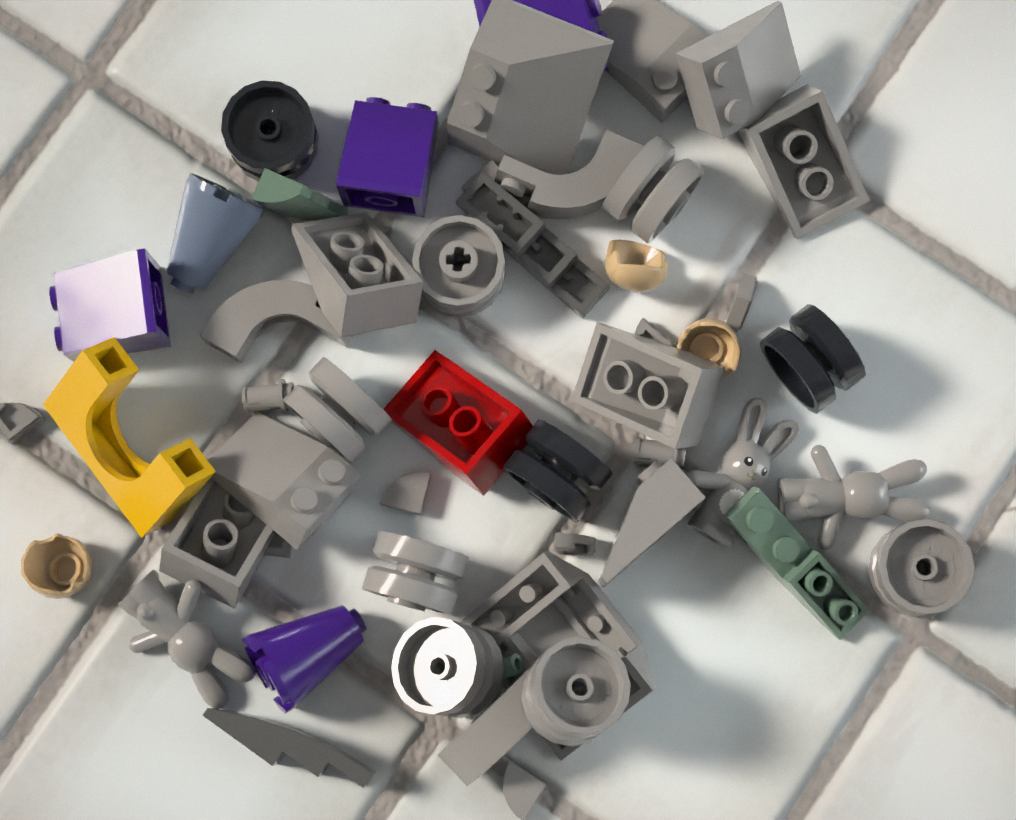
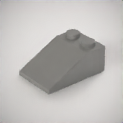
(645, 50)
(739, 71)
(804, 161)
(358, 274)
(648, 386)
(283, 477)
(657, 506)
(217, 545)

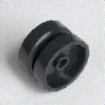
(259, 111)
(813, 358)
(553, 476)

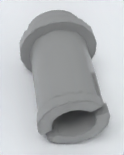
(266, 397)
(649, 451)

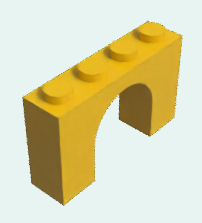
(87, 415)

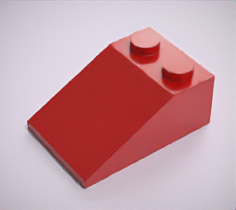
(459, 421)

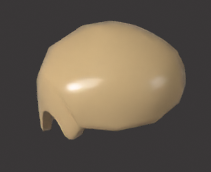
(635, 265)
(712, 341)
(56, 566)

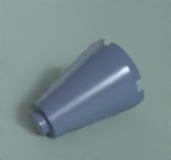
(208, 232)

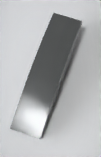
(533, 245)
(274, 740)

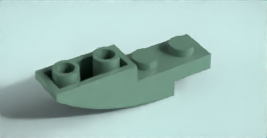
(795, 563)

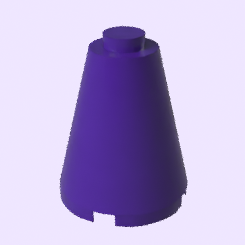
(303, 652)

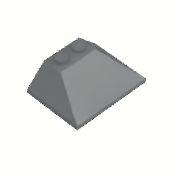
(527, 87)
(556, 603)

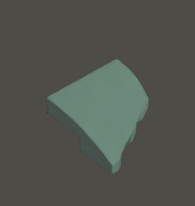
(294, 199)

